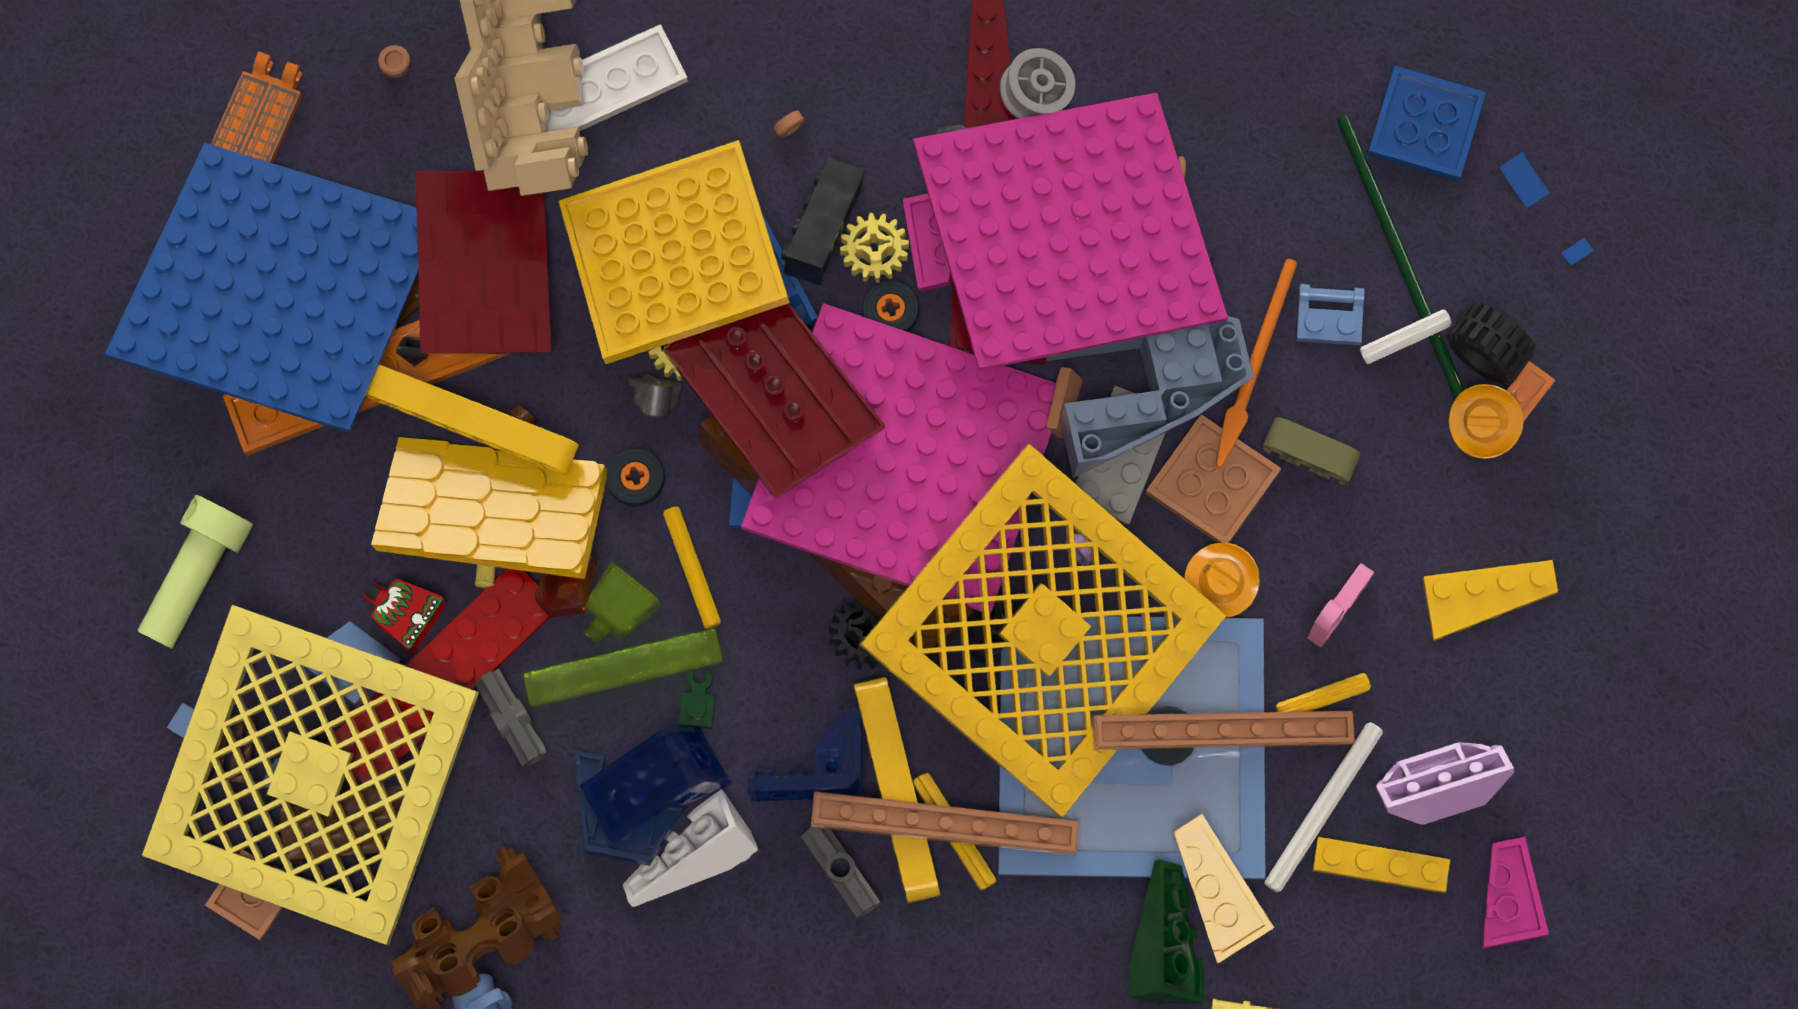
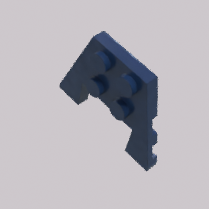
(638, 846)

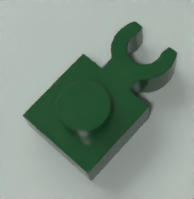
(697, 707)

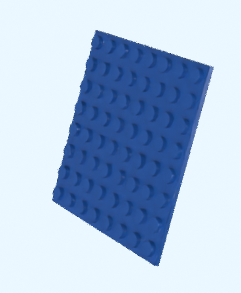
(272, 288)

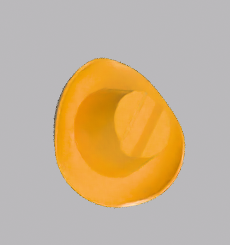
(1485, 421)
(1224, 576)

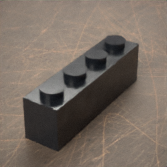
(823, 221)

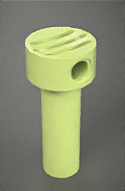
(210, 534)

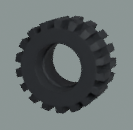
(1491, 343)

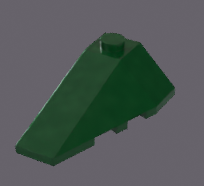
(1164, 952)

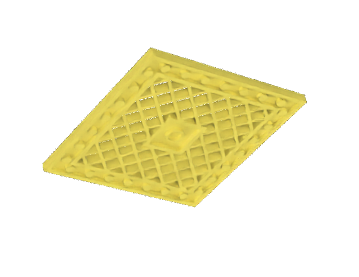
(310, 774)

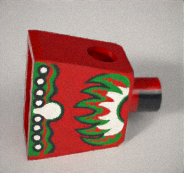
(405, 612)

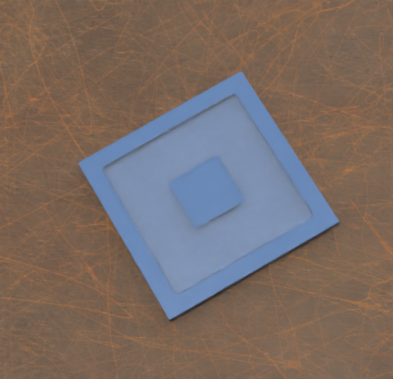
(1132, 801)

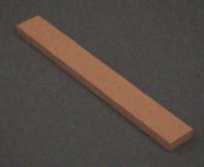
(1223, 730)
(944, 823)

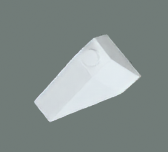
(706, 848)

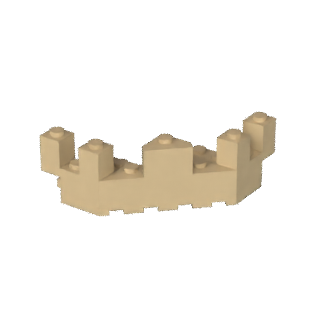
(510, 88)

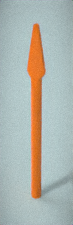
(1236, 415)

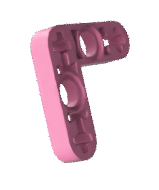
(1334, 610)

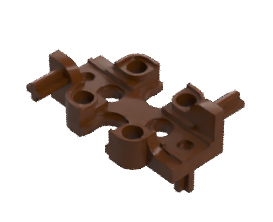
(509, 919)

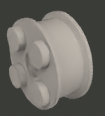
(1037, 84)

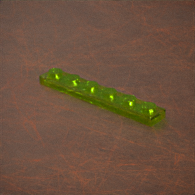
(622, 668)

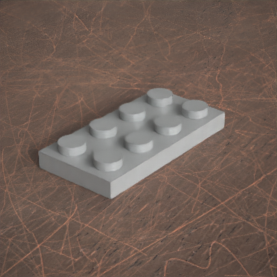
(1121, 480)

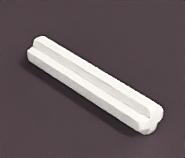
(1406, 336)

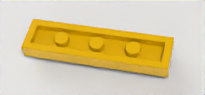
(1381, 865)

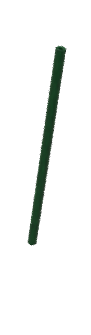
(1399, 251)

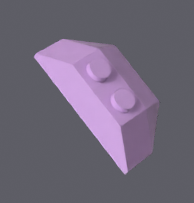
(1444, 781)

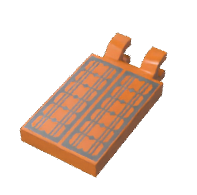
(260, 111)

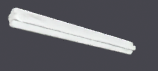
(1323, 807)

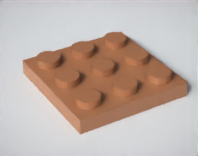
(1210, 496)

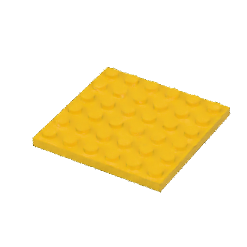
(673, 252)

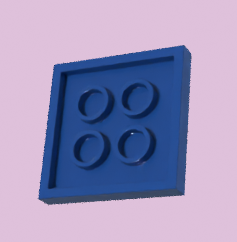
(1426, 123)

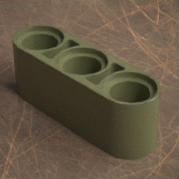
(1312, 449)

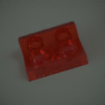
(565, 595)

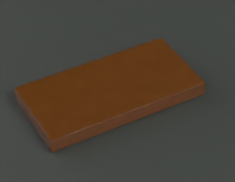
(339, 836)

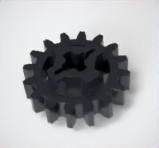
(850, 634)

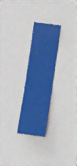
(1530, 190)

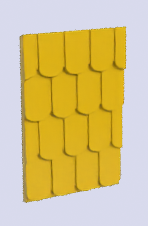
(489, 508)

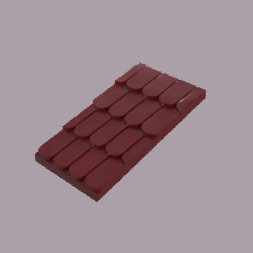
(480, 266)
(775, 395)

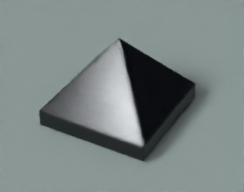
(410, 350)

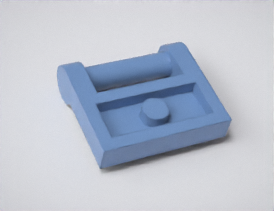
(1330, 325)

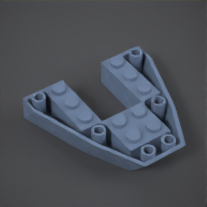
(1185, 377)

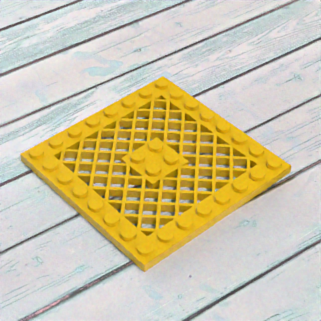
(1042, 628)

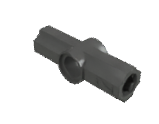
(511, 718)
(853, 886)

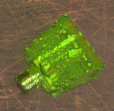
(618, 605)

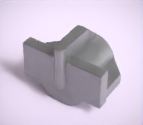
(655, 395)

